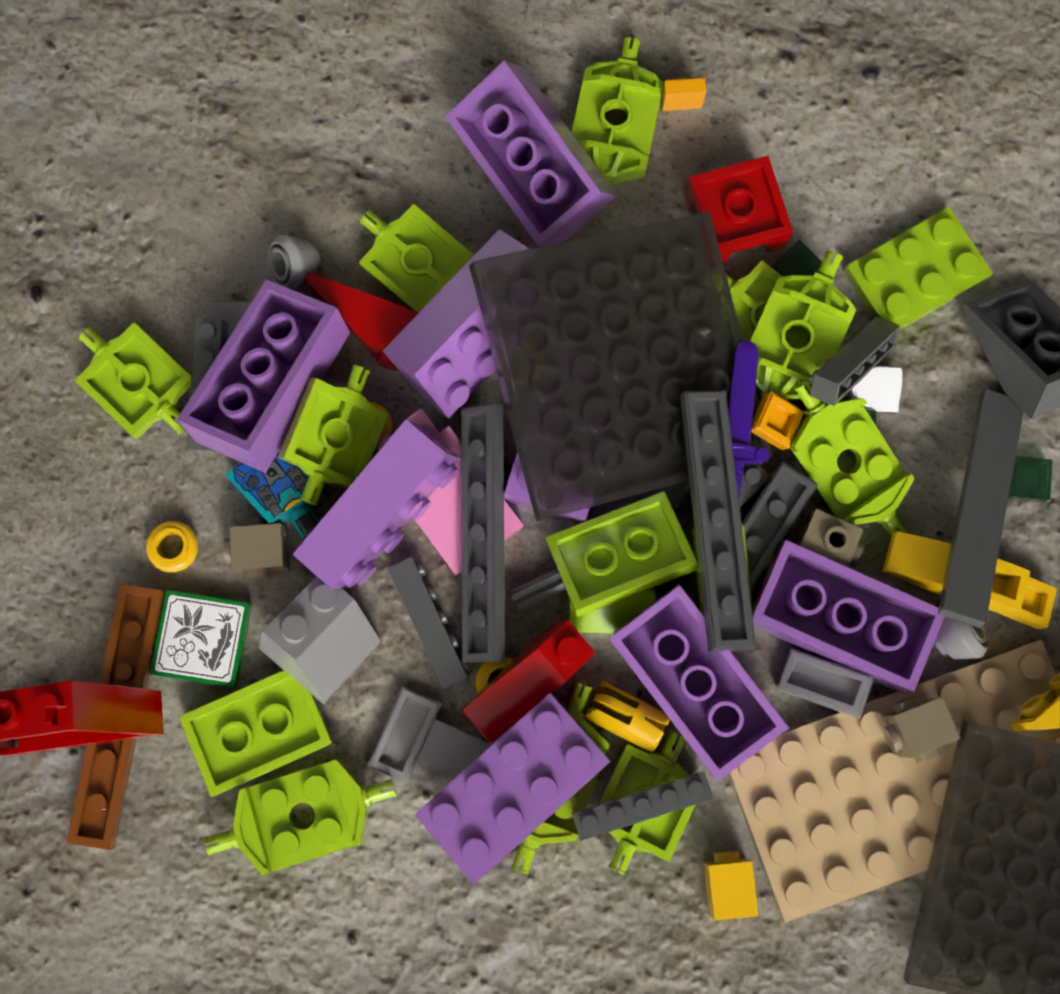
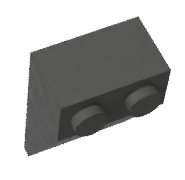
(1022, 342)

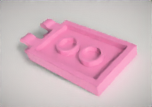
(444, 517)

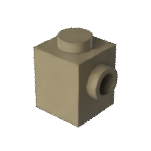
(845, 537)
(257, 548)
(919, 728)

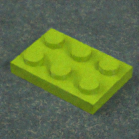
(918, 270)
(621, 553)
(254, 731)

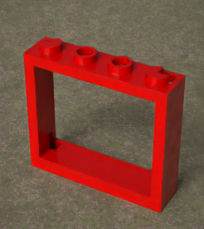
(76, 716)

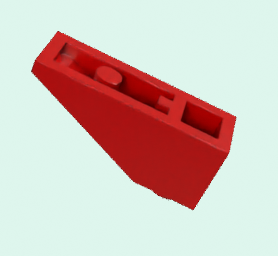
(367, 317)
(528, 679)

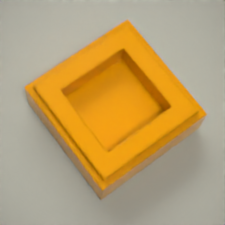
(683, 94)
(776, 420)

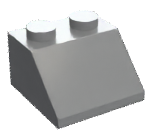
(320, 638)

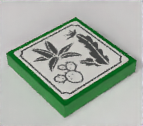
(201, 639)

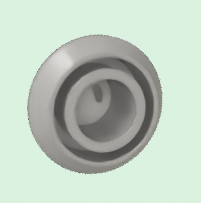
(291, 260)
(961, 640)

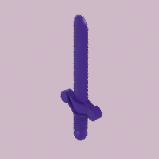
(741, 410)

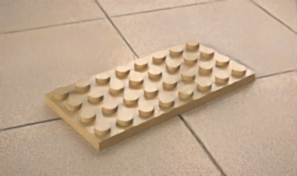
(848, 813)

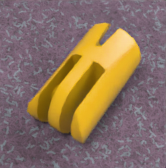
(627, 717)

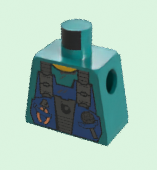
(277, 493)

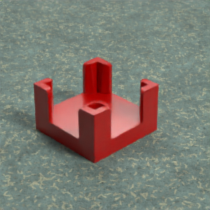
(742, 206)

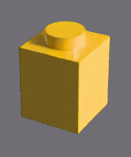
(730, 886)

